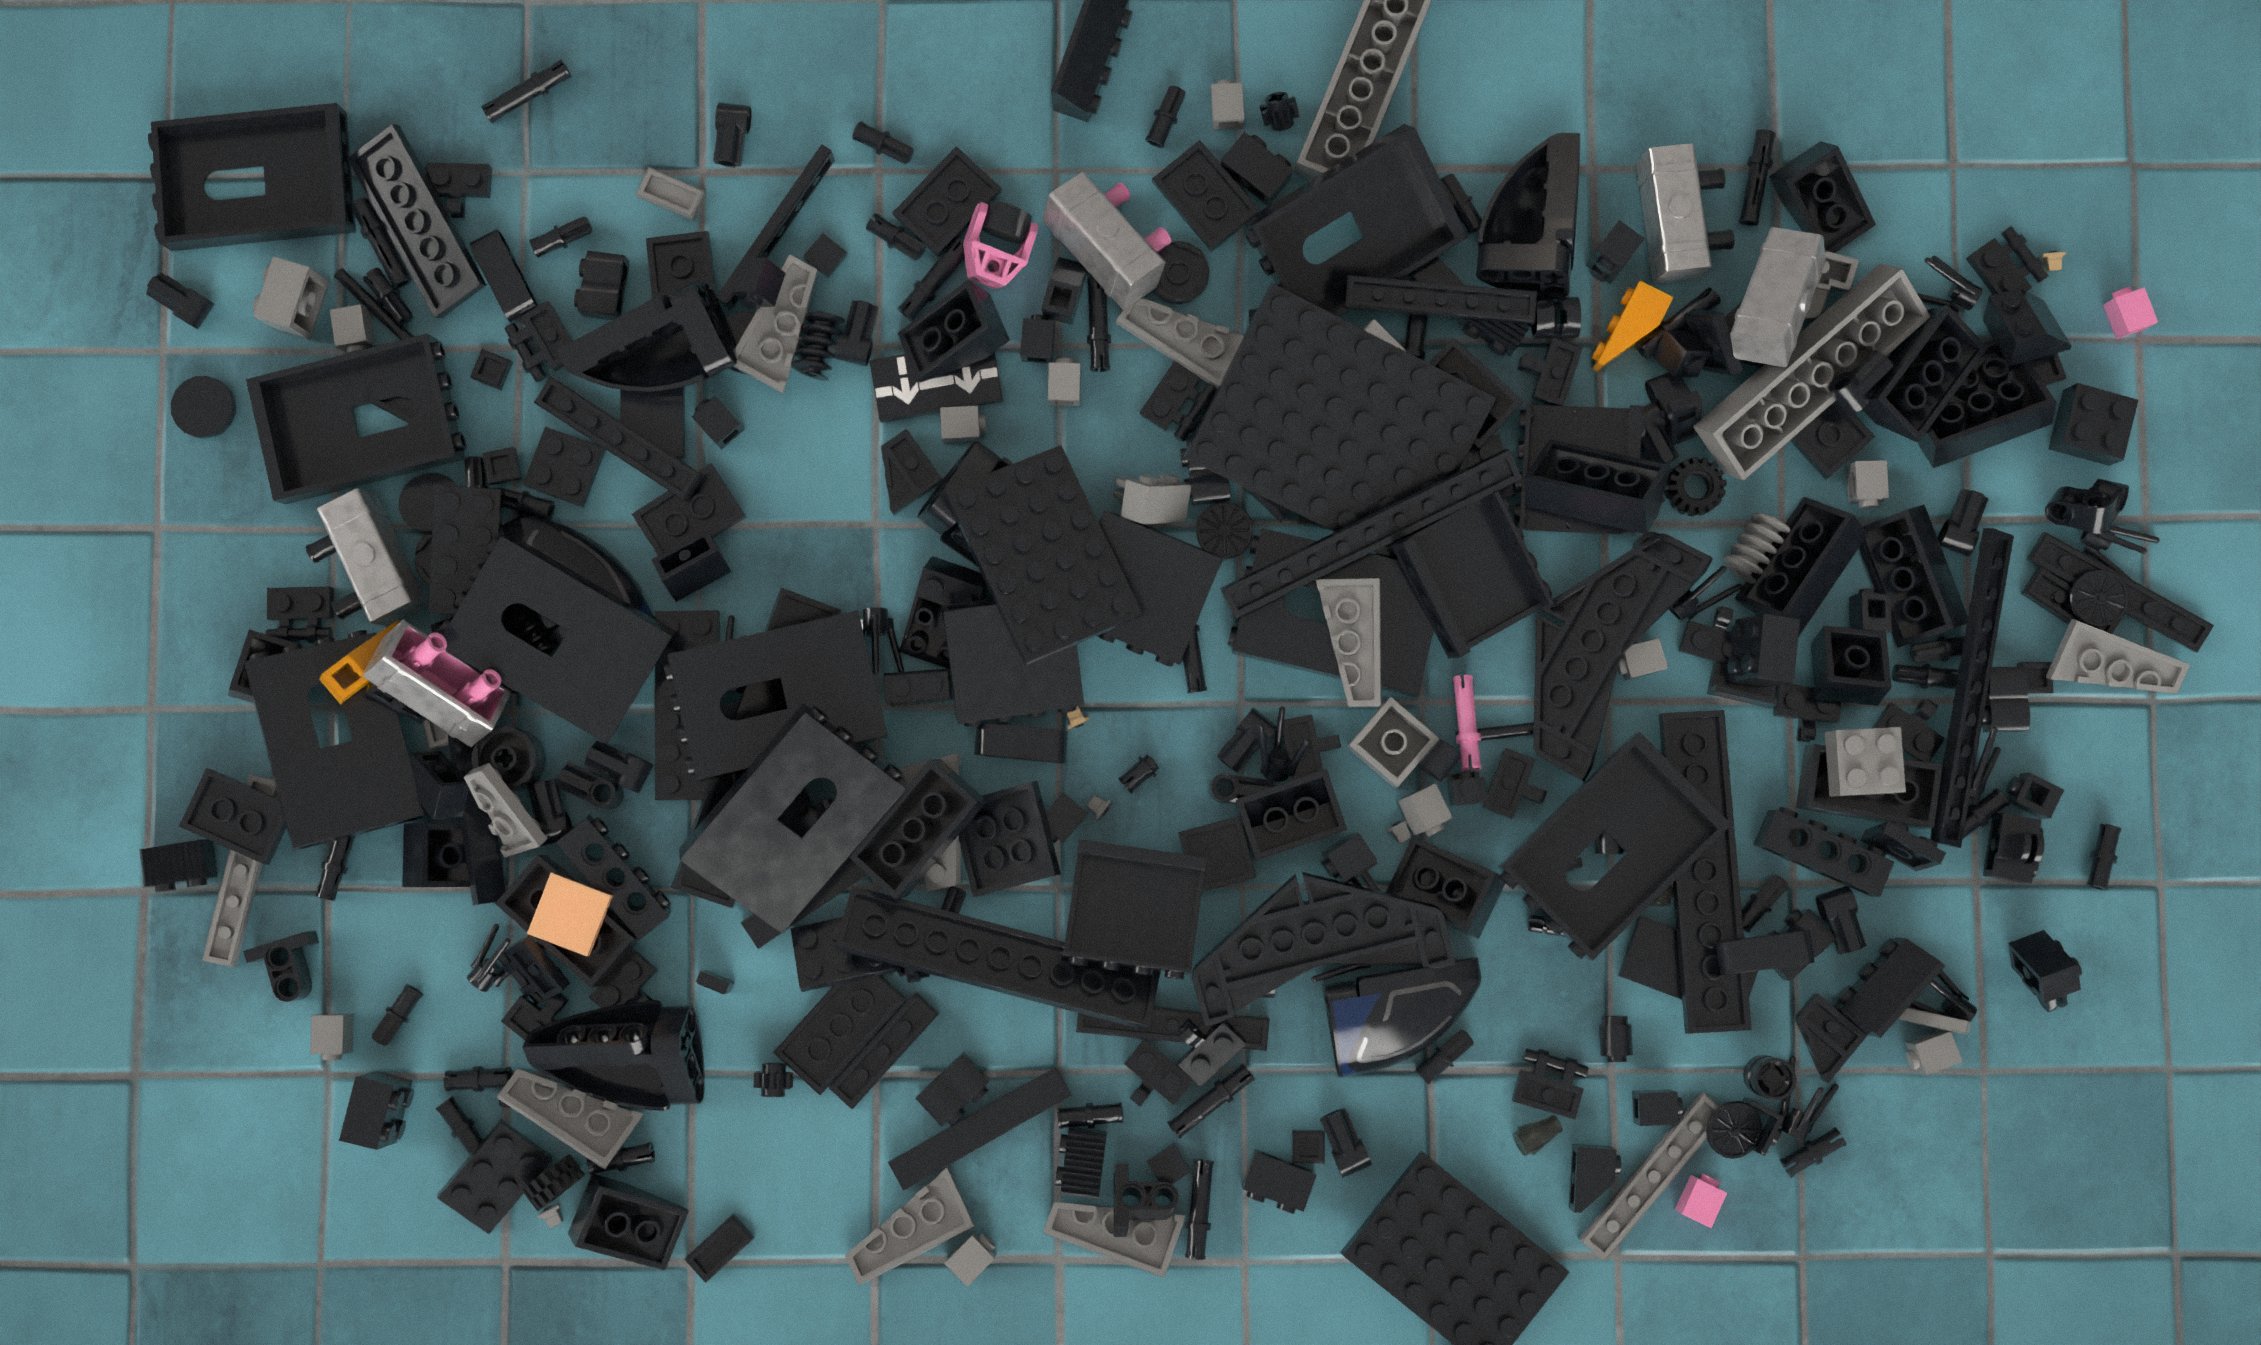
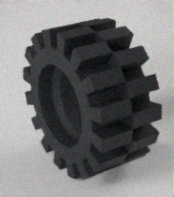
(1714, 483)
(553, 1182)

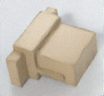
(2053, 260)
(1076, 718)

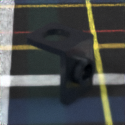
(1771, 1130)

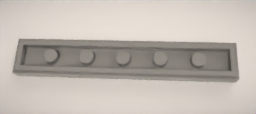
(235, 898)
(1649, 1178)

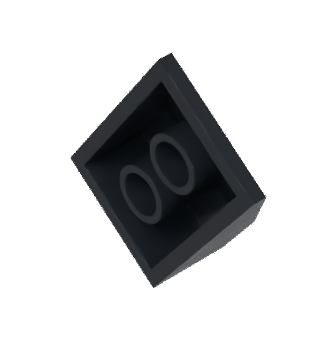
(1823, 196)
(953, 333)
(1455, 885)
(626, 1223)

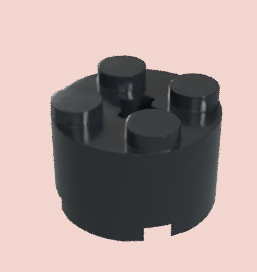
(526, 751)

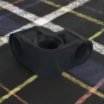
(2088, 509)

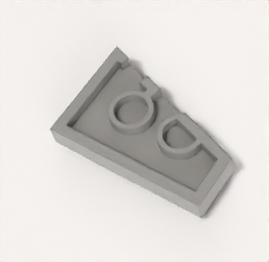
(505, 809)

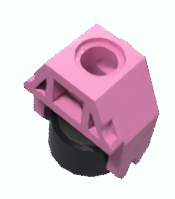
(1007, 224)

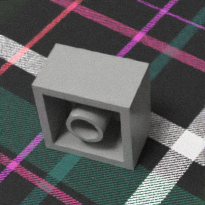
(291, 298)
(1392, 742)
(1865, 761)

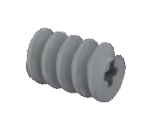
(1753, 546)

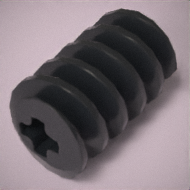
(817, 344)
(529, 627)

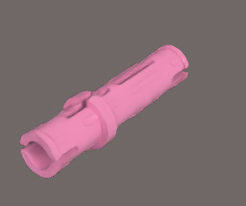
(1467, 724)

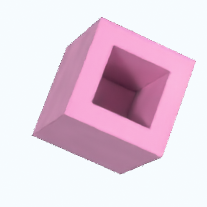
(2130, 312)
(1701, 1199)

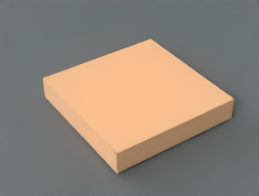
(570, 914)

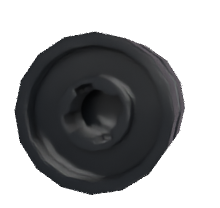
(1546, 318)
(1769, 1077)

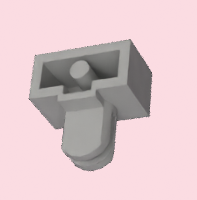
(1837, 275)
(1153, 498)

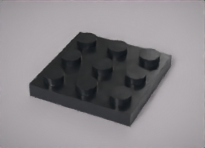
(1009, 841)

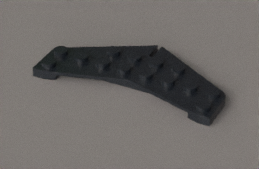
(1601, 623)
(1333, 926)

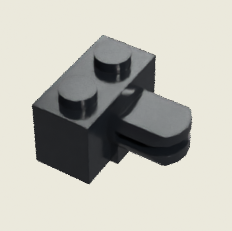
(2014, 848)
(1349, 860)
(2045, 969)

